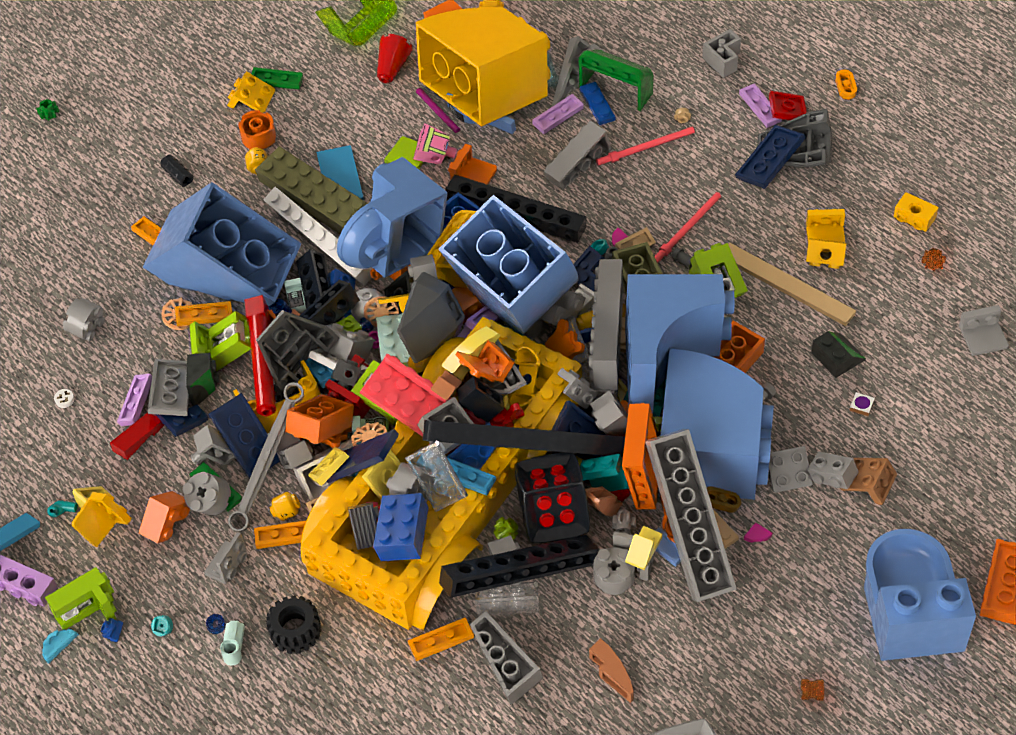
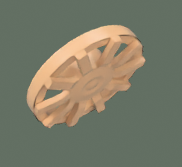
(166, 307)
(379, 309)
(369, 434)

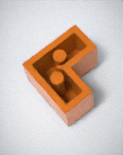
(161, 514)

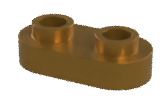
(720, 499)

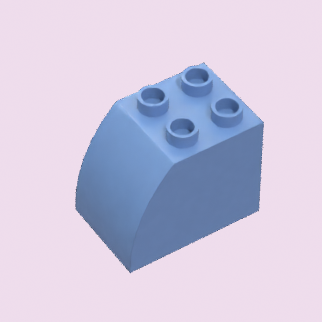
(509, 265)
(723, 417)

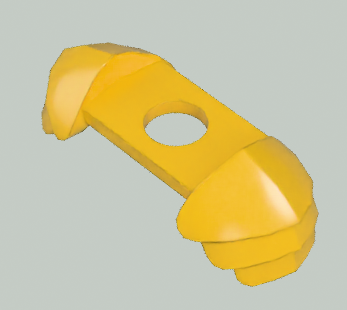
(528, 364)

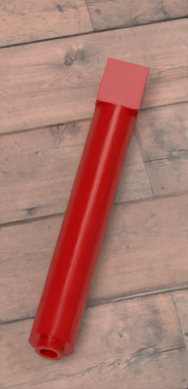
(258, 318)

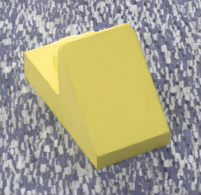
(643, 547)

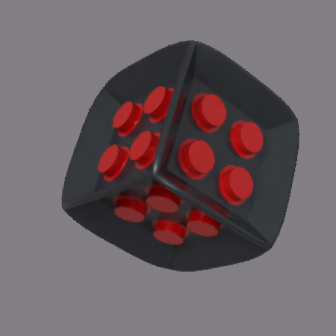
(552, 497)

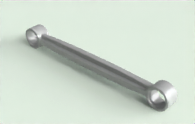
(265, 458)

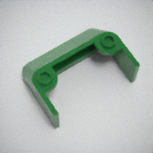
(619, 69)

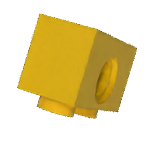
(915, 212)
(837, 249)

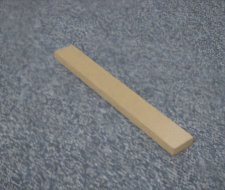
(792, 286)

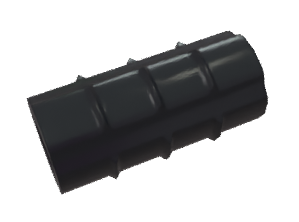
(176, 170)

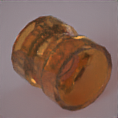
(812, 689)

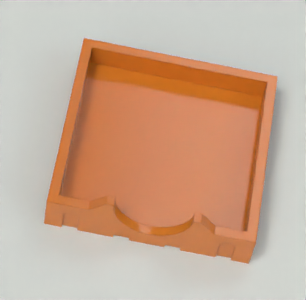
(1000, 590)

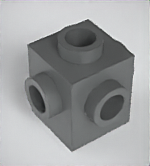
(339, 373)

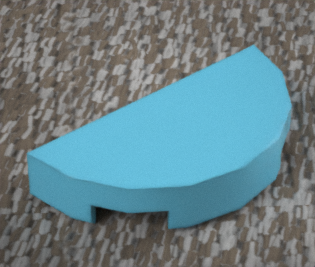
(56, 643)

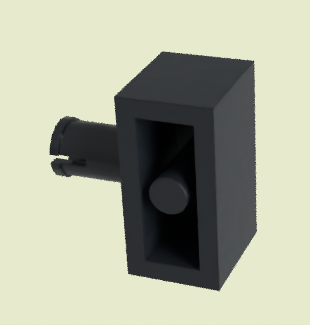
(480, 399)

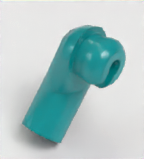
(60, 507)

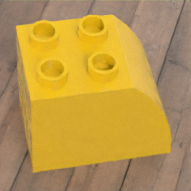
(484, 60)

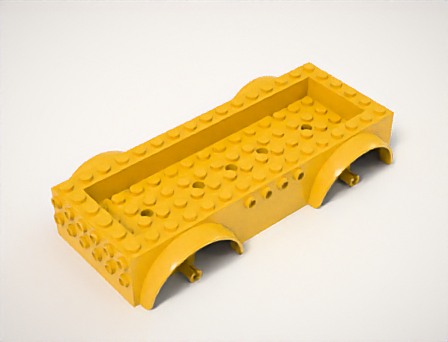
(409, 588)

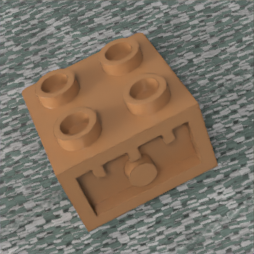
(874, 477)

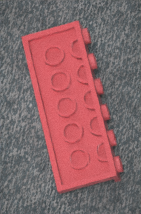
(404, 393)

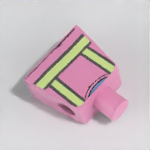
(433, 146)

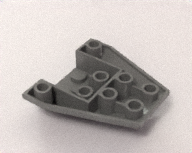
(429, 317)

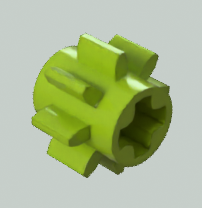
(505, 528)

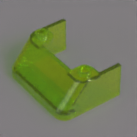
(362, 25)

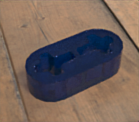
(278, 306)

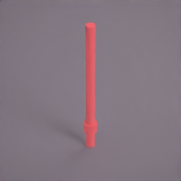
(615, 156)
(666, 249)

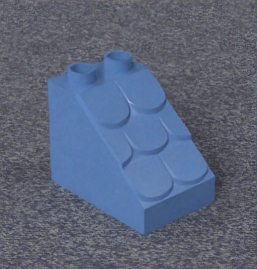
(222, 249)

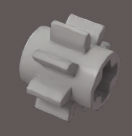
(624, 522)

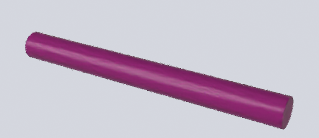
(438, 110)

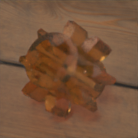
(933, 259)

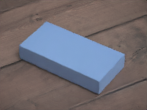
(668, 549)

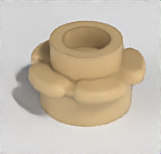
(682, 115)

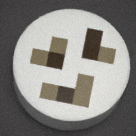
(64, 398)

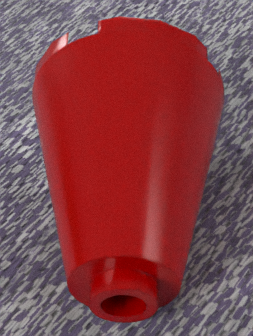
(392, 56)

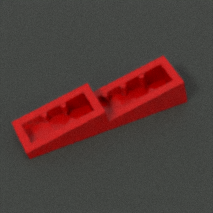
(133, 437)

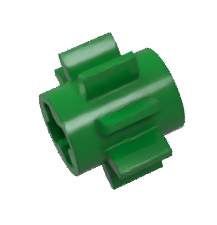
(47, 109)

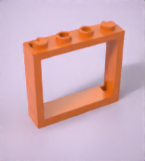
(636, 459)

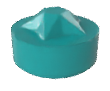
(600, 246)
(162, 625)

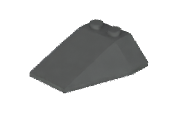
(817, 146)
(290, 341)

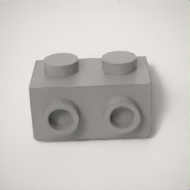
(577, 389)

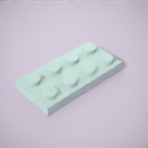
(389, 338)

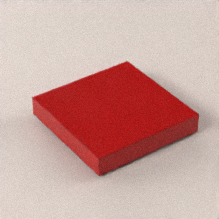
(786, 105)

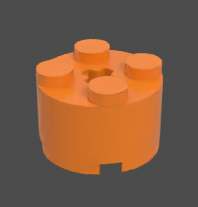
(257, 130)

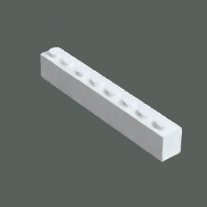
(313, 231)

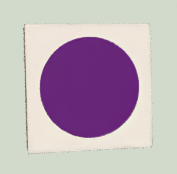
(862, 404)

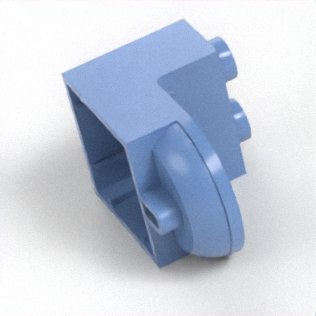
(398, 221)
(915, 597)

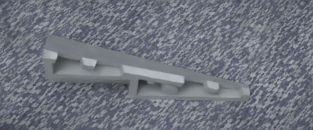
(570, 69)

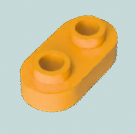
(847, 88)

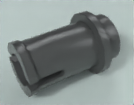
(679, 255)

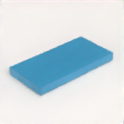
(340, 167)

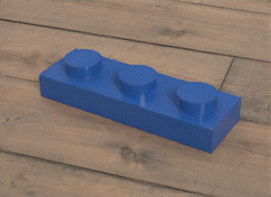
(597, 103)

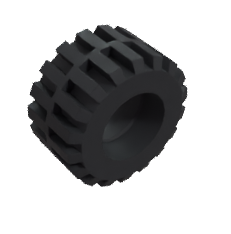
(297, 638)

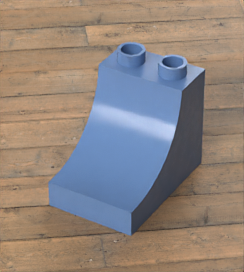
(672, 314)

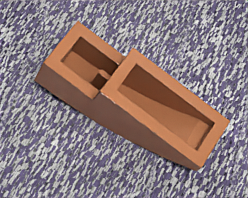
(447, 385)
(603, 500)
(611, 669)

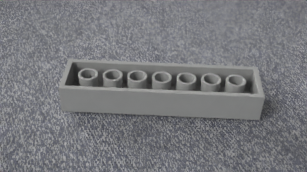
(606, 325)
(690, 515)

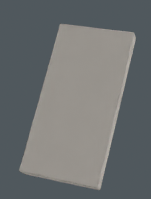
(169, 388)

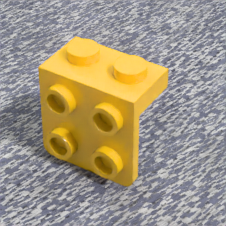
(251, 92)
(825, 225)
(99, 517)

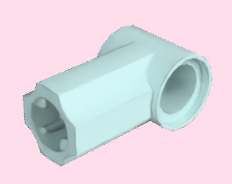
(232, 642)

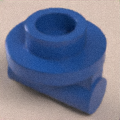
(112, 629)

